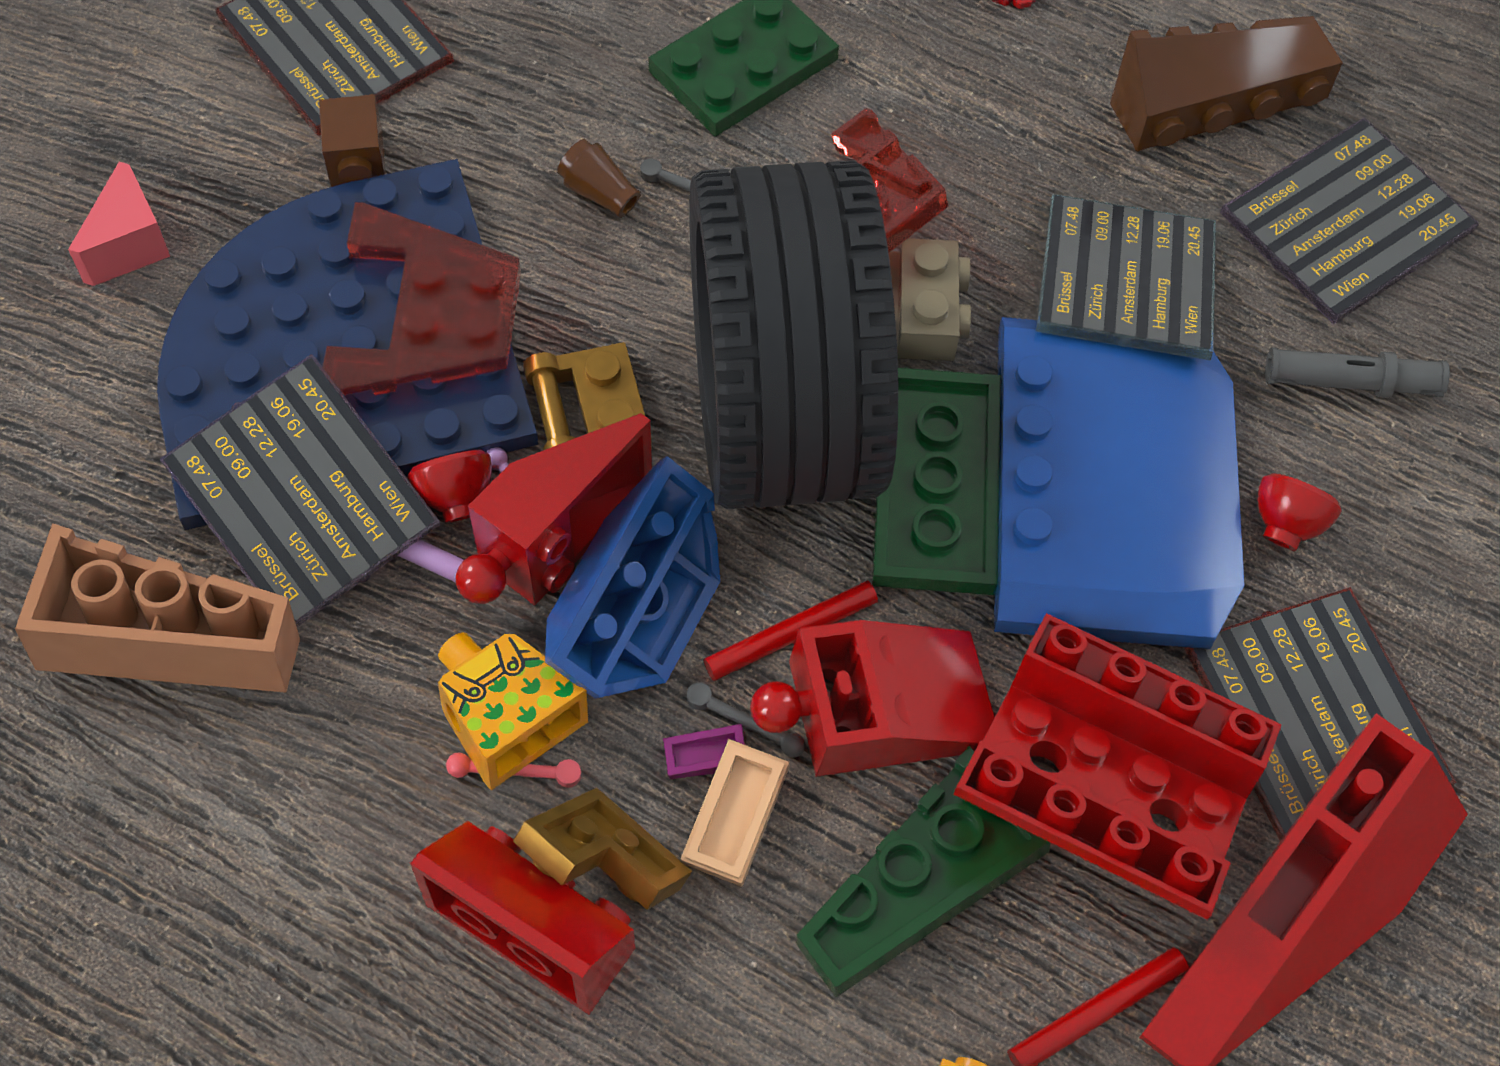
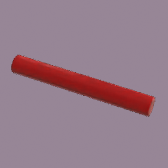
(785, 632)
(1099, 1009)

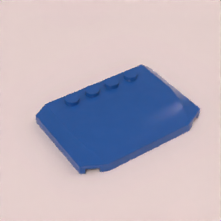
(1115, 490)

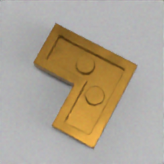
(598, 833)

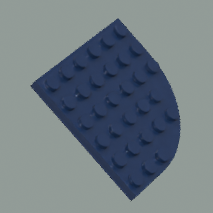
(294, 290)

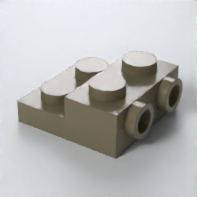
(926, 298)

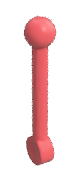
(566, 772)

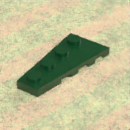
(915, 883)

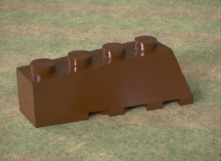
(1219, 78)

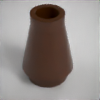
(595, 176)

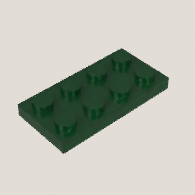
(943, 500)

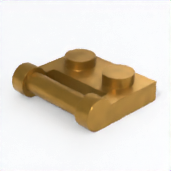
(602, 384)

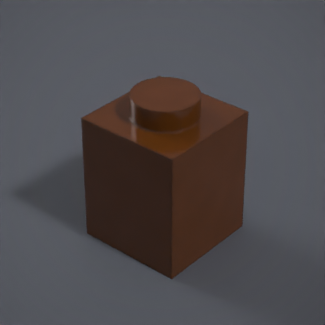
(351, 138)

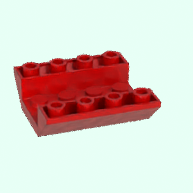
(1124, 749)

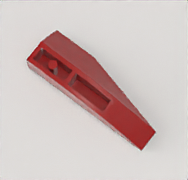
(1317, 897)

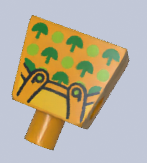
(506, 703)

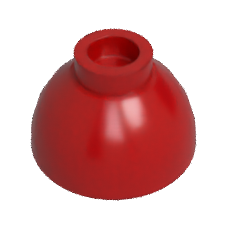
(452, 482)
(1294, 510)

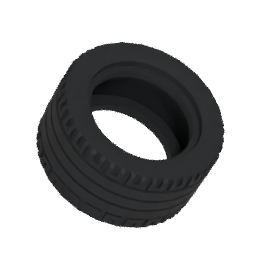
(793, 333)

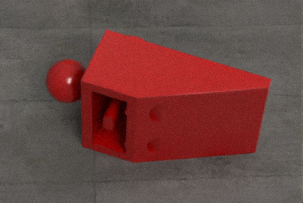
(548, 509)
(893, 697)

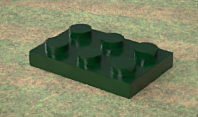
(742, 61)

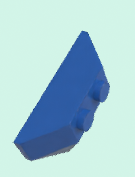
(638, 587)

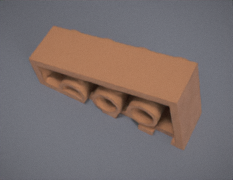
(151, 620)

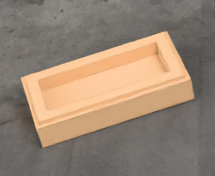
(735, 813)

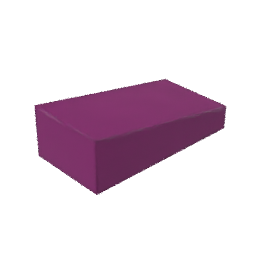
(699, 751)

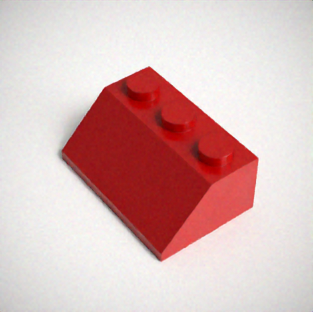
(524, 914)

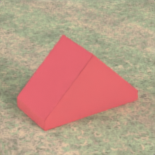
(117, 232)

